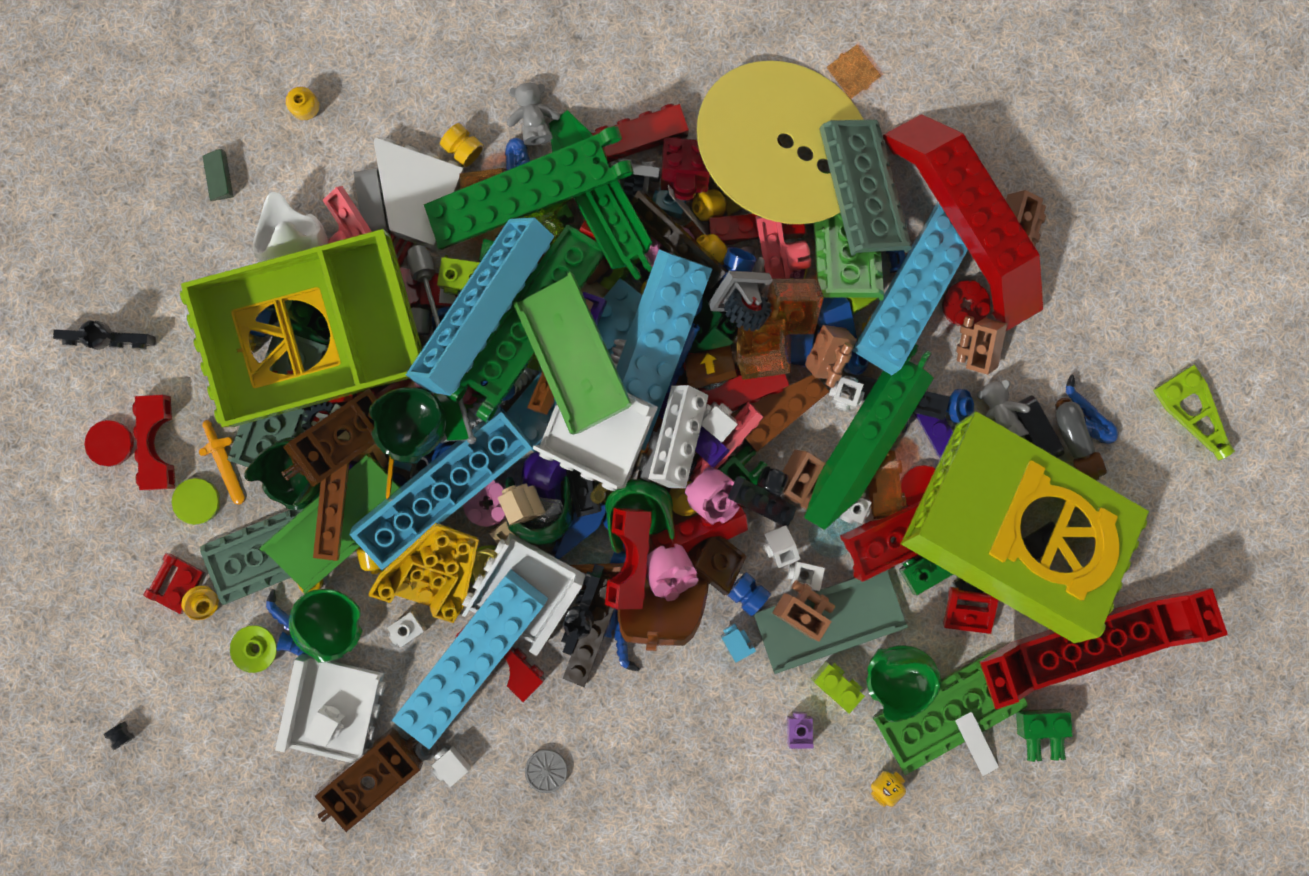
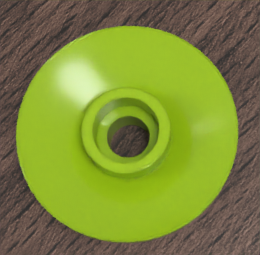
(242, 649)

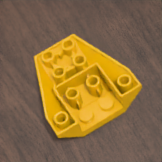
(431, 572)

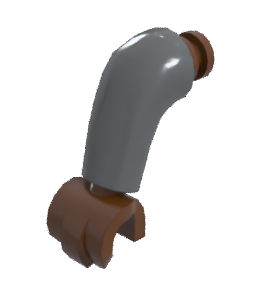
(1077, 438)

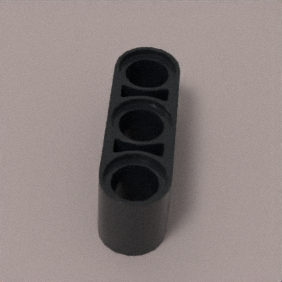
(1039, 428)

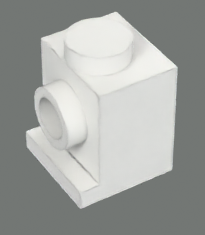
(814, 578)

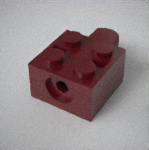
(683, 168)

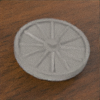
(546, 771)

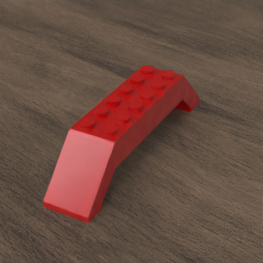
(976, 213)
(1128, 634)

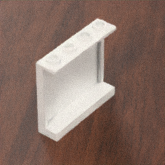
(603, 451)
(542, 571)
(337, 685)

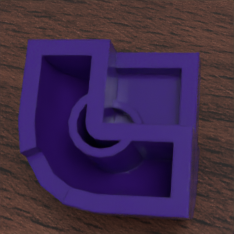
(544, 476)

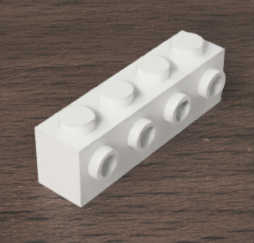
(678, 436)

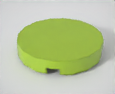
(195, 501)

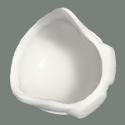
(285, 230)

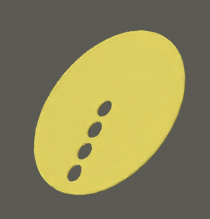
(740, 135)

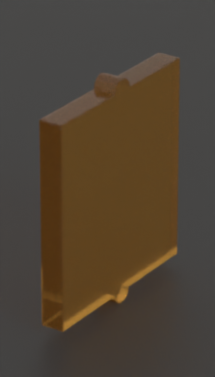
(853, 71)

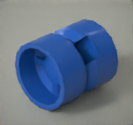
(738, 260)
(749, 594)

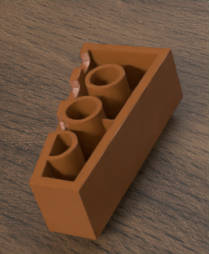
(783, 409)

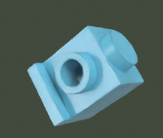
(736, 642)

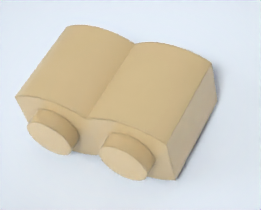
(521, 504)

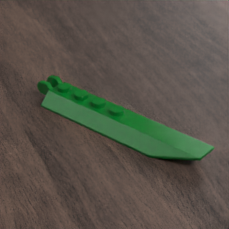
(606, 208)
(868, 440)

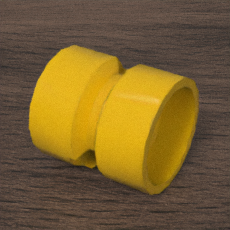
(457, 141)

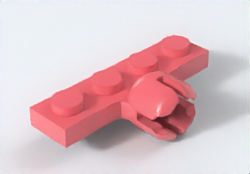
(346, 215)
(779, 256)
(747, 420)

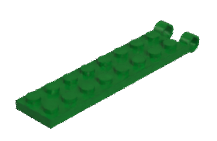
(525, 189)
(508, 347)

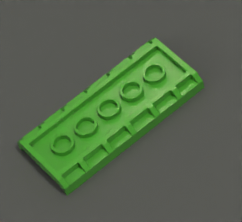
(841, 272)
(572, 355)
(294, 543)
(935, 729)

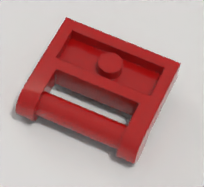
(185, 578)
(970, 617)

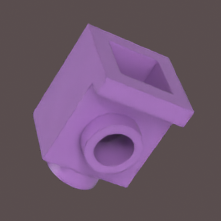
(795, 740)

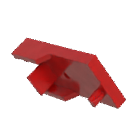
(872, 545)

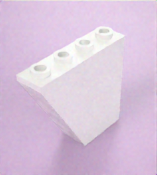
(409, 183)

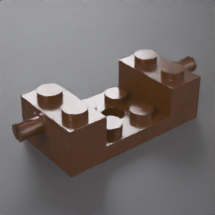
(318, 450)
(388, 762)

